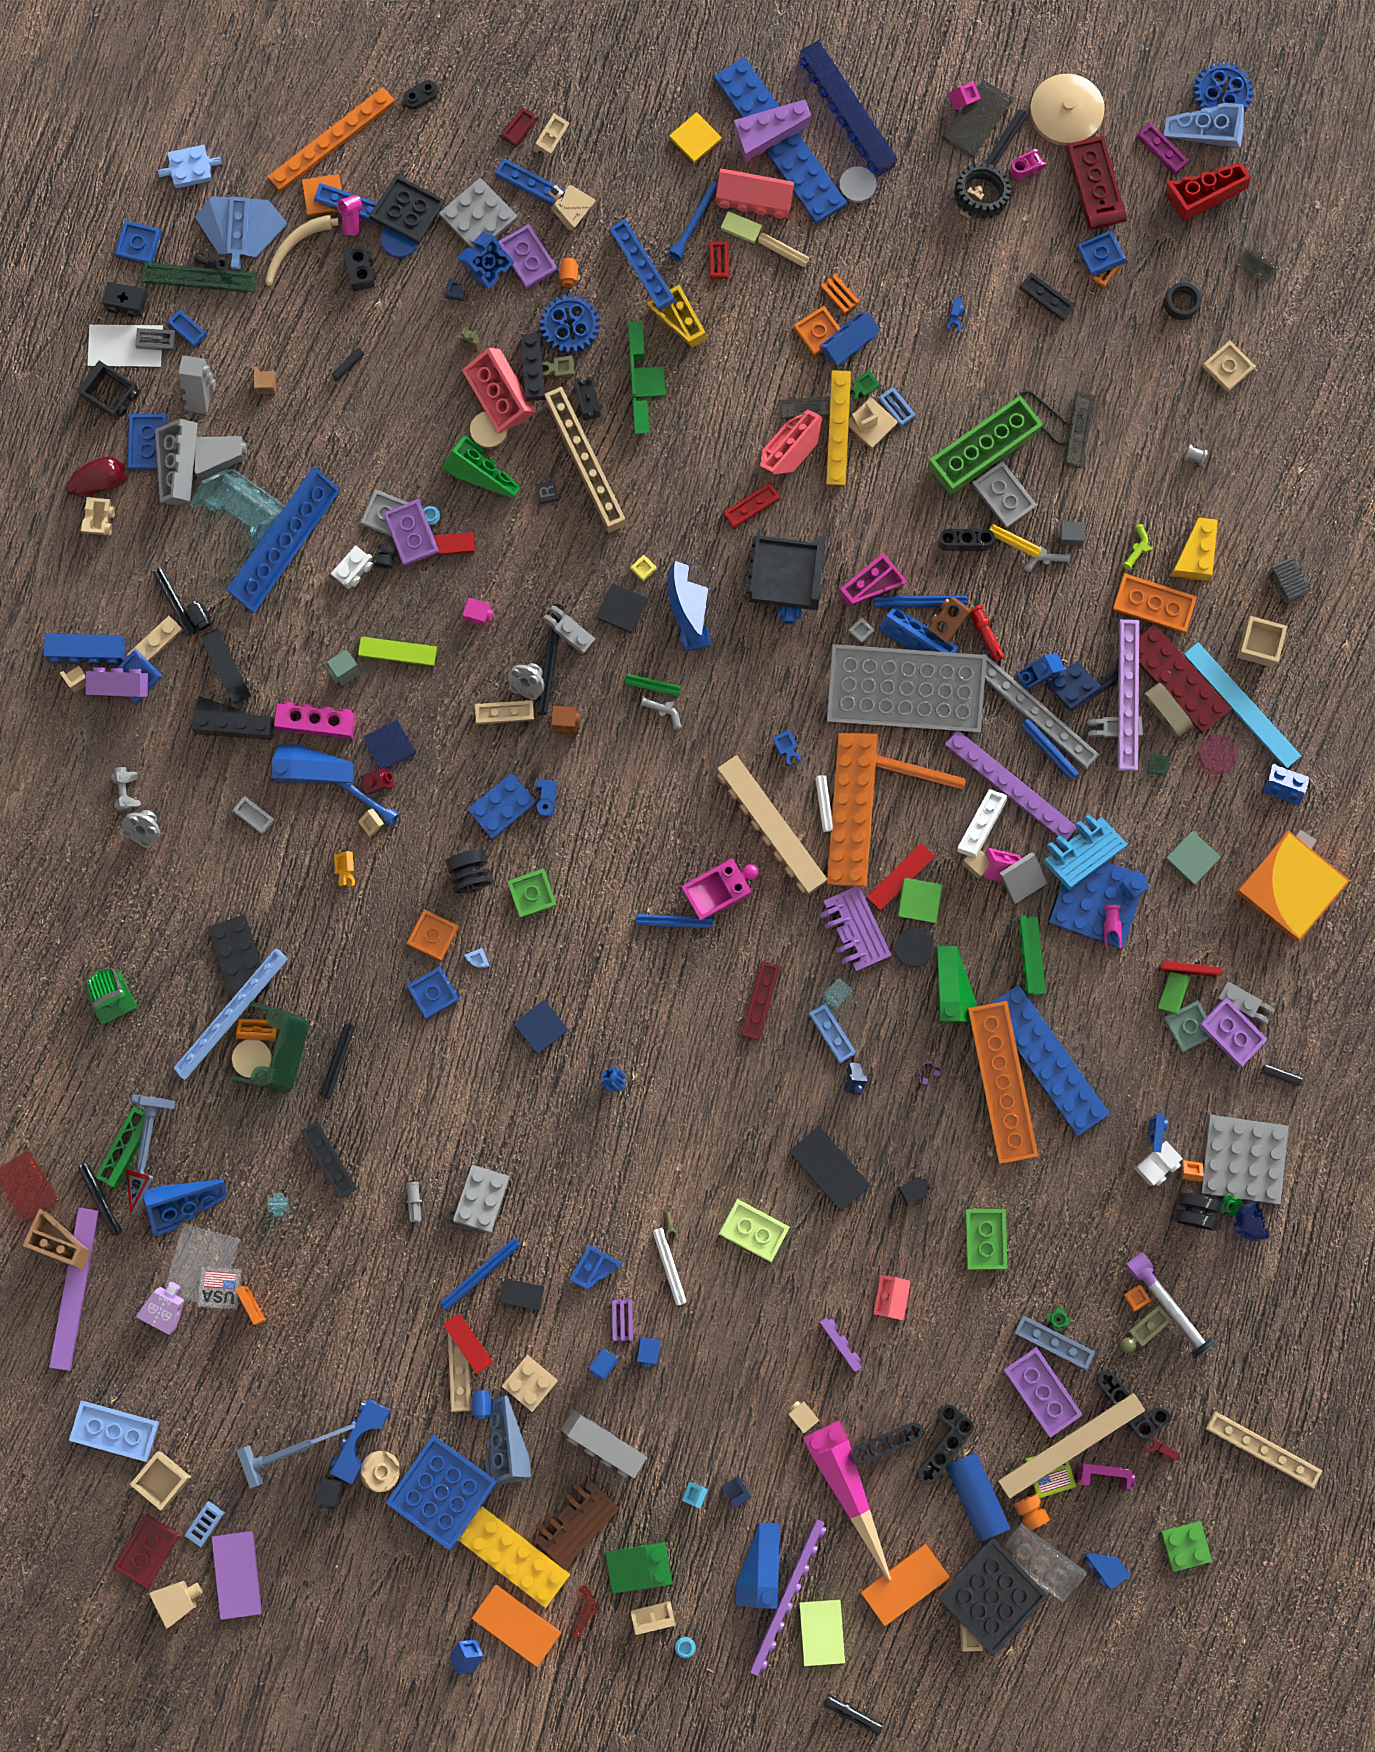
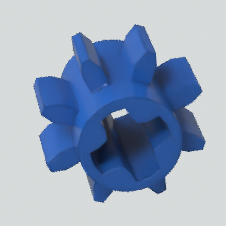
(789, 615)
(613, 1079)

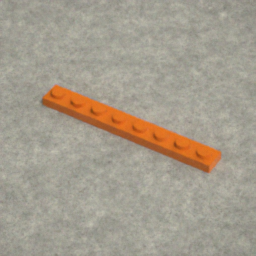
(331, 139)

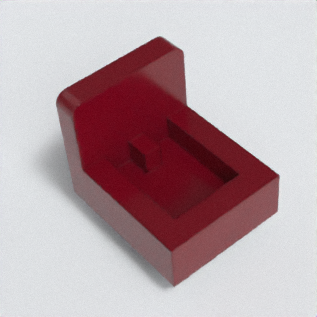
(377, 780)

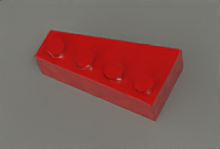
(1206, 190)

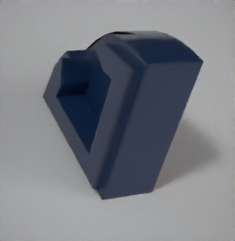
(454, 290)

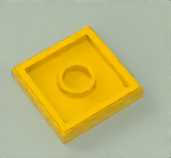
(695, 138)

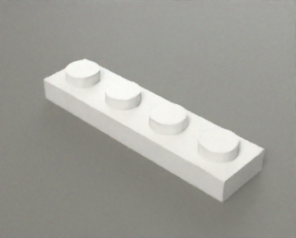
(982, 823)

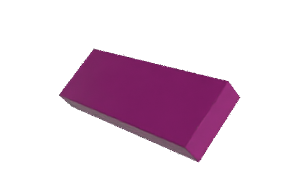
(1162, 148)

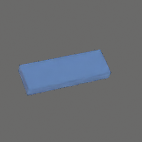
(832, 1033)

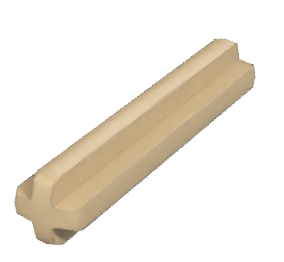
(783, 249)

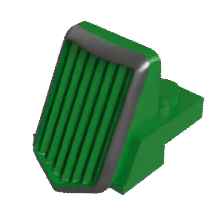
(109, 994)

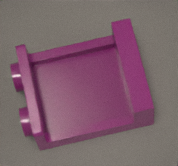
(1084, 1474)

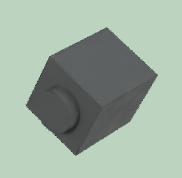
(1071, 533)

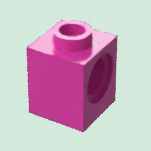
(478, 612)

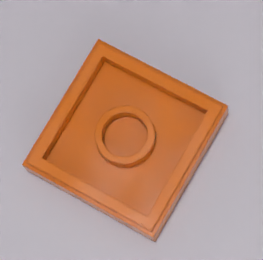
(310, 188)
(816, 329)
(432, 935)
(250, 1305)

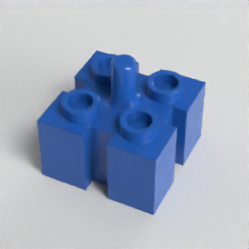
(485, 260)

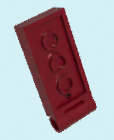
(1096, 183)

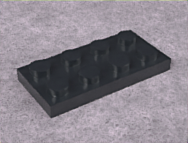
(236, 952)

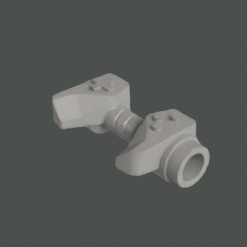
(122, 777)

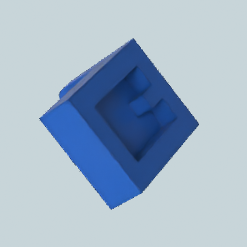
(702, 642)

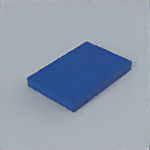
(142, 440)

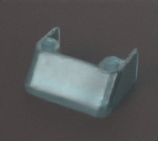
(240, 498)

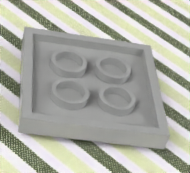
(477, 212)

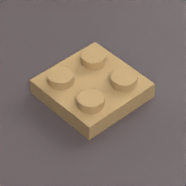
(529, 1383)

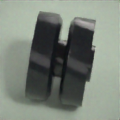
(1198, 1208)

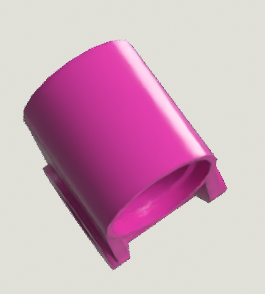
(1029, 163)

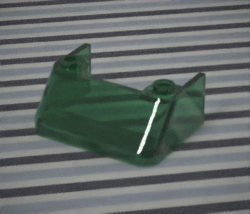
(287, 1051)

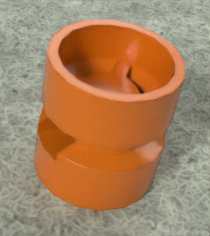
(1031, 1511)

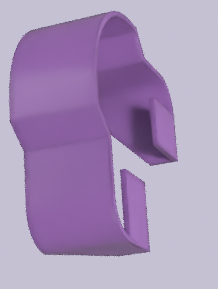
(925, 1080)

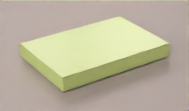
(754, 1230)
(822, 1632)

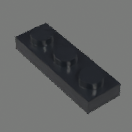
(1047, 296)

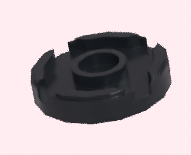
(913, 947)

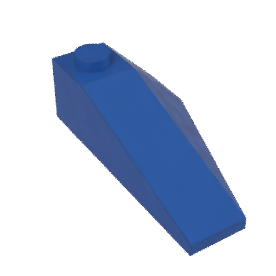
(303, 765)
(173, 1204)
(759, 1576)

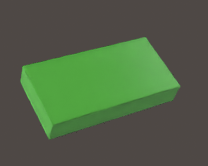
(1174, 993)

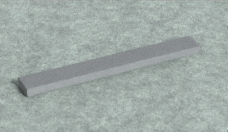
(1039, 715)

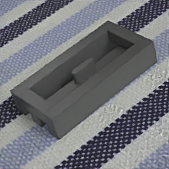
(169, 347)

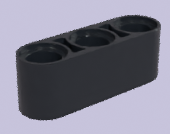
(974, 535)

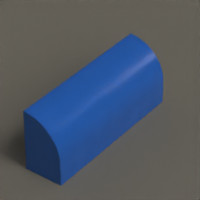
(977, 1497)

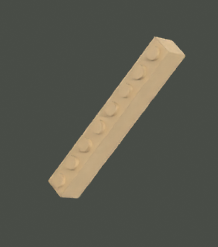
(585, 460)
(771, 825)

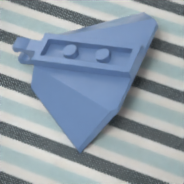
(240, 226)

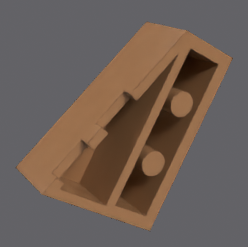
(55, 1241)

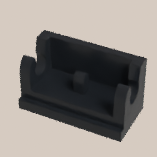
(587, 398)

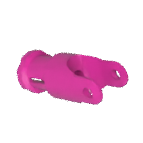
(1112, 923)

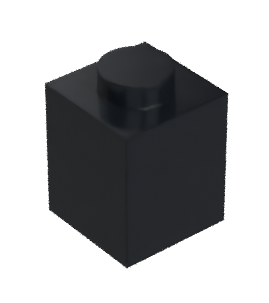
(914, 1190)

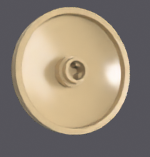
(1066, 109)

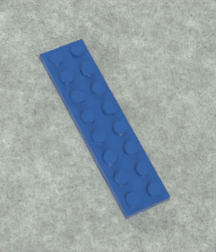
(283, 539)
(1052, 1064)

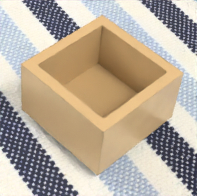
(1262, 641)
(160, 1480)

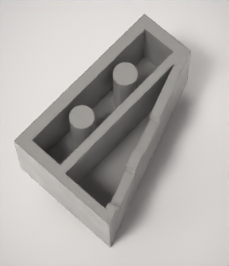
(197, 382)

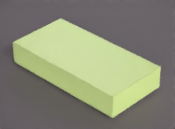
(741, 227)

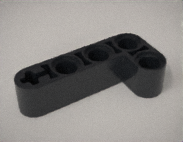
(225, 666)
(1134, 1424)
(942, 1447)

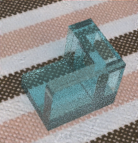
(837, 993)

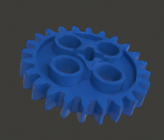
(1207, 85)
(586, 321)

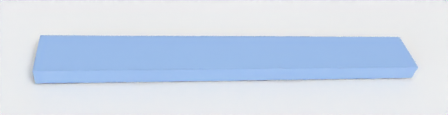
(230, 1013)

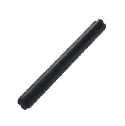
(549, 664)

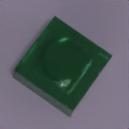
(1158, 764)

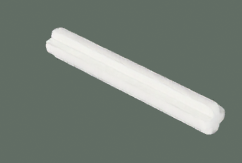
(669, 1266)

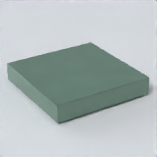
(1193, 858)
(1185, 1026)

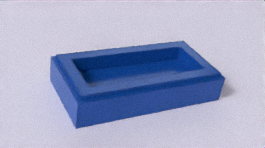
(187, 328)

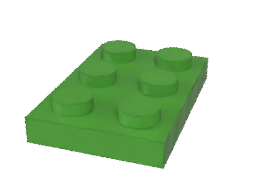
(986, 1239)

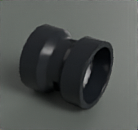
(385, 556)

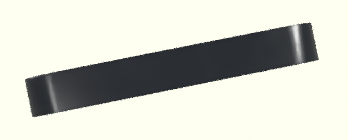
(885, 1440)

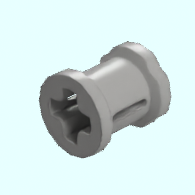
(1195, 455)

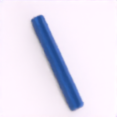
(1045, 744)
(673, 921)

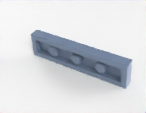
(1054, 1342)

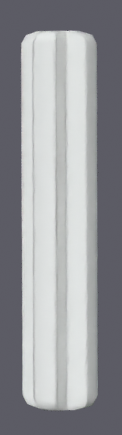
(824, 803)

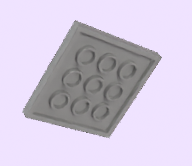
(1244, 1159)

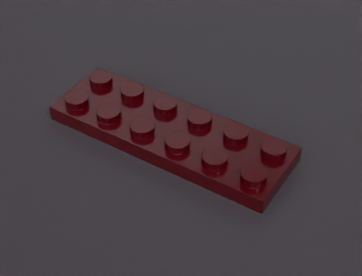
(1181, 679)

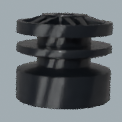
(469, 871)

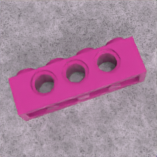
(343, 730)

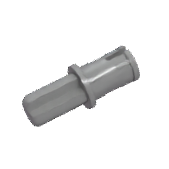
(413, 1201)

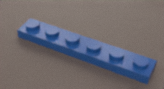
(642, 265)

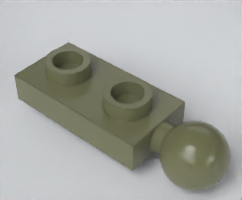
(1145, 1329)

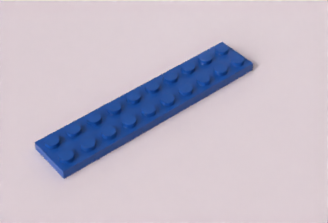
(792, 155)

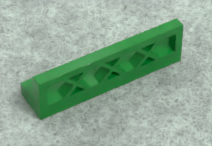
(1031, 955)
(129, 1150)

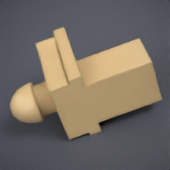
(976, 195)

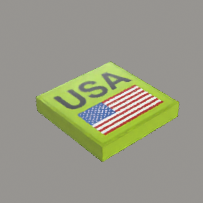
(1056, 1481)

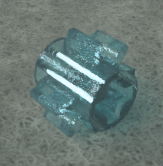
(278, 1204)

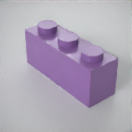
(117, 682)

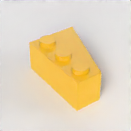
(681, 318)
(1198, 553)

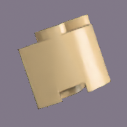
(98, 516)

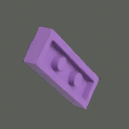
(841, 1344)

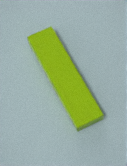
(397, 651)

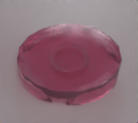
(1217, 754)

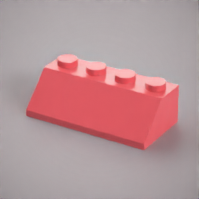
(754, 193)
(498, 390)

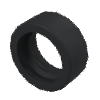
(1186, 287)

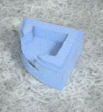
(477, 958)

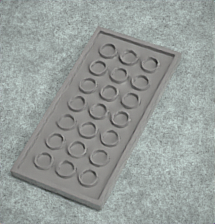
(906, 688)

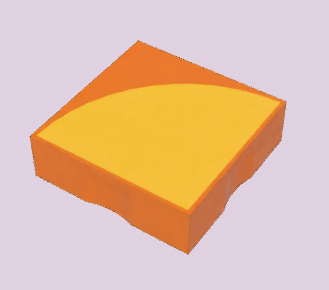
(1293, 886)

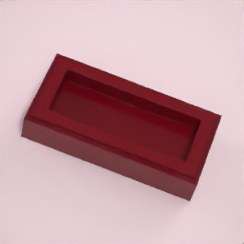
(519, 127)

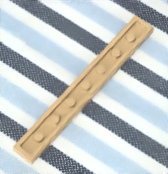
(1071, 1445)

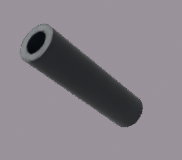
(347, 364)
(1282, 1074)

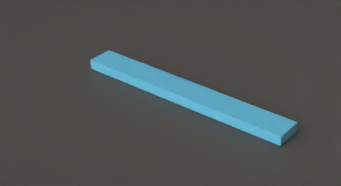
(1242, 706)

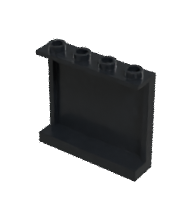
(786, 572)

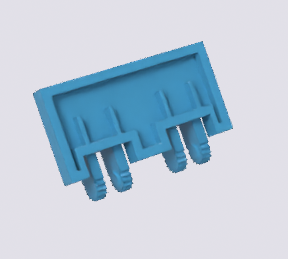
(1084, 855)

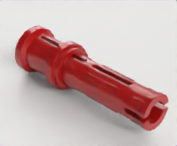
(982, 625)

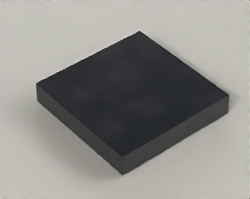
(622, 608)

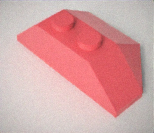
(792, 443)

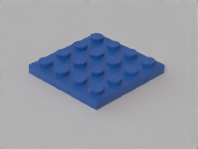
(1083, 909)
(442, 1492)

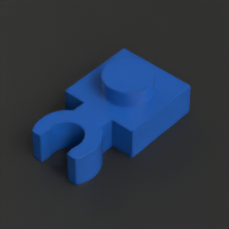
(786, 745)

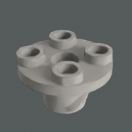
(526, 680)
(141, 828)

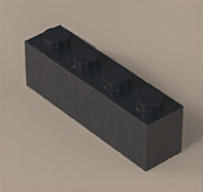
(226, 721)

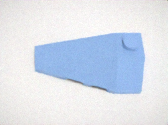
(1212, 126)

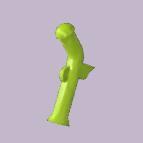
(1139, 548)

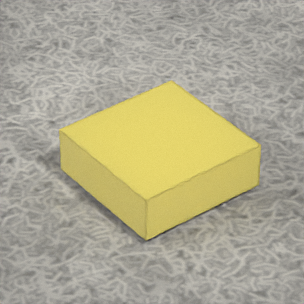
(643, 568)

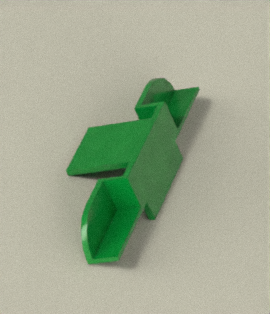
(645, 381)

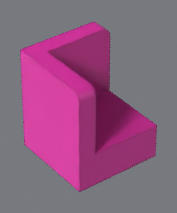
(964, 95)

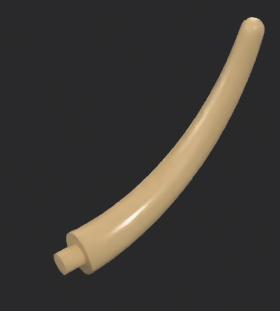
(313, 226)

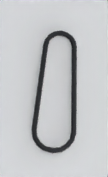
(1054, 412)

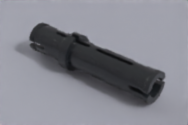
(853, 1714)

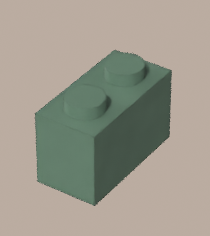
(343, 668)

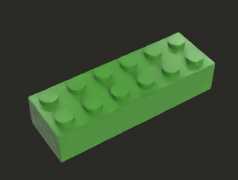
(985, 445)

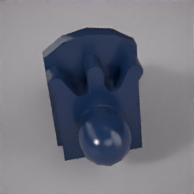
(856, 1080)

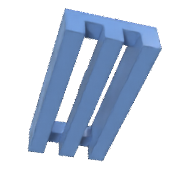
(901, 423)

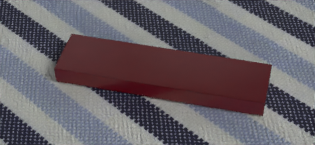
(760, 1001)

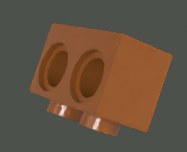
(953, 622)
(565, 720)

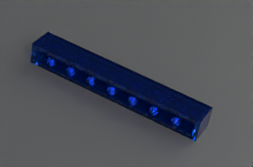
(847, 108)

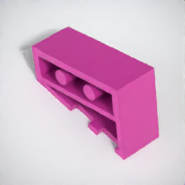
(872, 581)

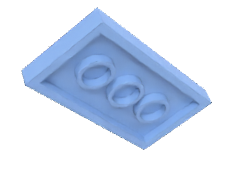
(114, 1431)

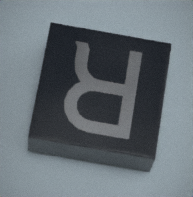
(547, 492)

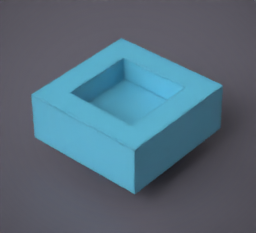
(694, 1495)

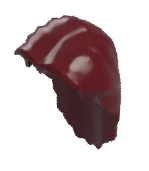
(96, 477)

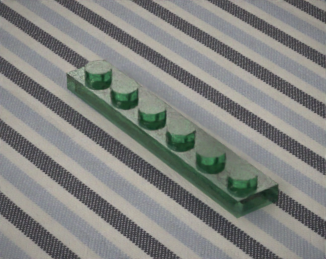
(199, 277)

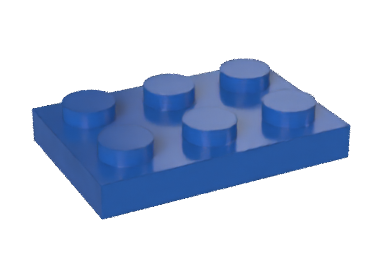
(502, 806)

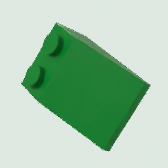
(639, 1567)

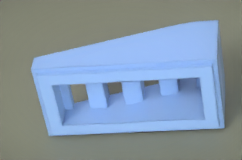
(213, 1509)

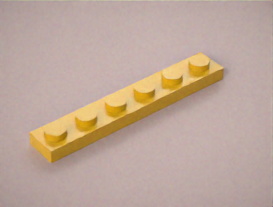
(838, 428)

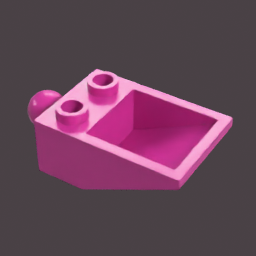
(716, 889)

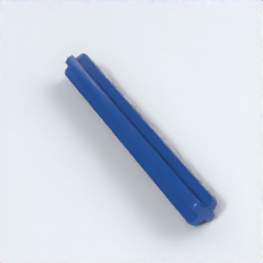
(914, 601)
(480, 1274)

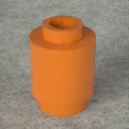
(568, 272)

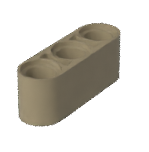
(1168, 710)

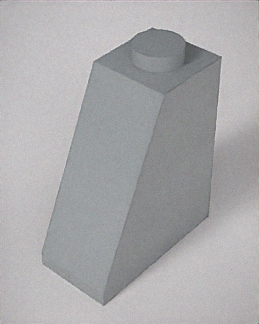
(217, 454)

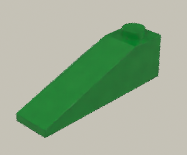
(472, 466)
(953, 987)

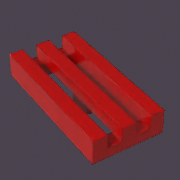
(719, 275)

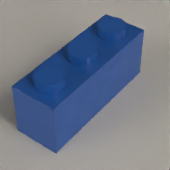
(849, 338)

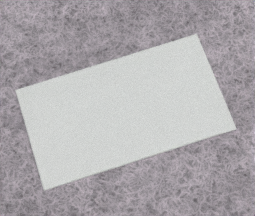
(116, 346)

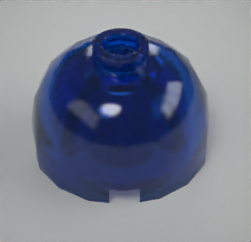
(1251, 1223)

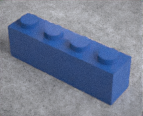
(84, 648)

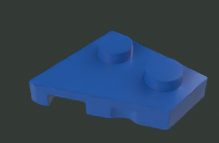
(1156, 1127)
(594, 1267)

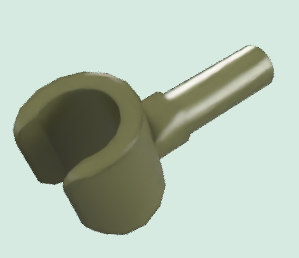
(669, 1225)

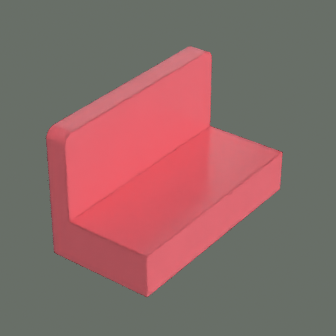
(891, 1297)

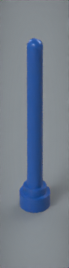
(677, 250)
(388, 815)

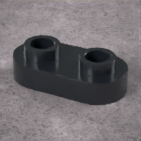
(421, 95)

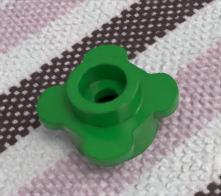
(1227, 1200)
(1064, 1320)

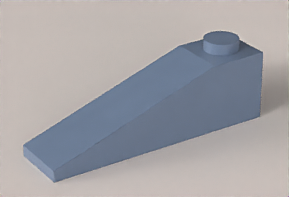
(507, 1453)

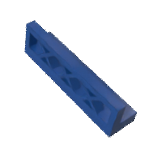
(912, 638)

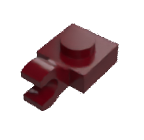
(1165, 1452)

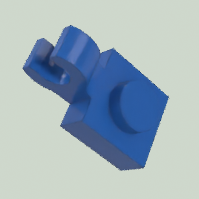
(957, 310)

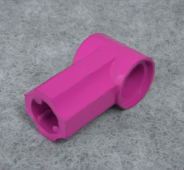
(350, 209)

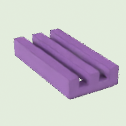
(614, 1320)

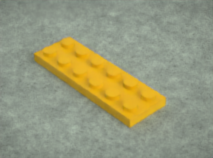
(514, 1557)

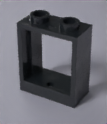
(93, 380)

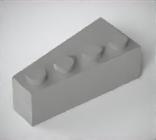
(176, 460)
(603, 1444)

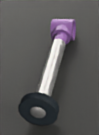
(1142, 1269)

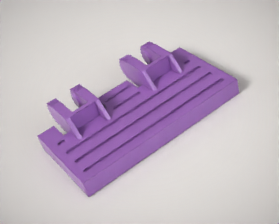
(857, 927)

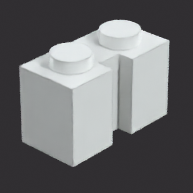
(1158, 1164)

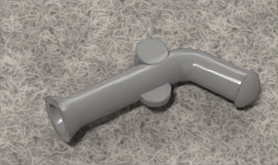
(1046, 558)
(663, 710)

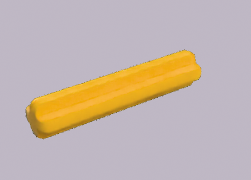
(1016, 541)

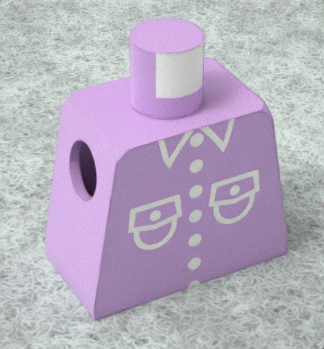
(163, 1308)

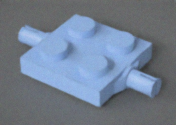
(189, 166)

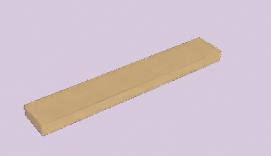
(1263, 1449)

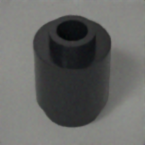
(198, 615)

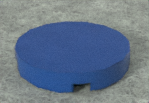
(396, 245)

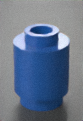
(481, 1404)

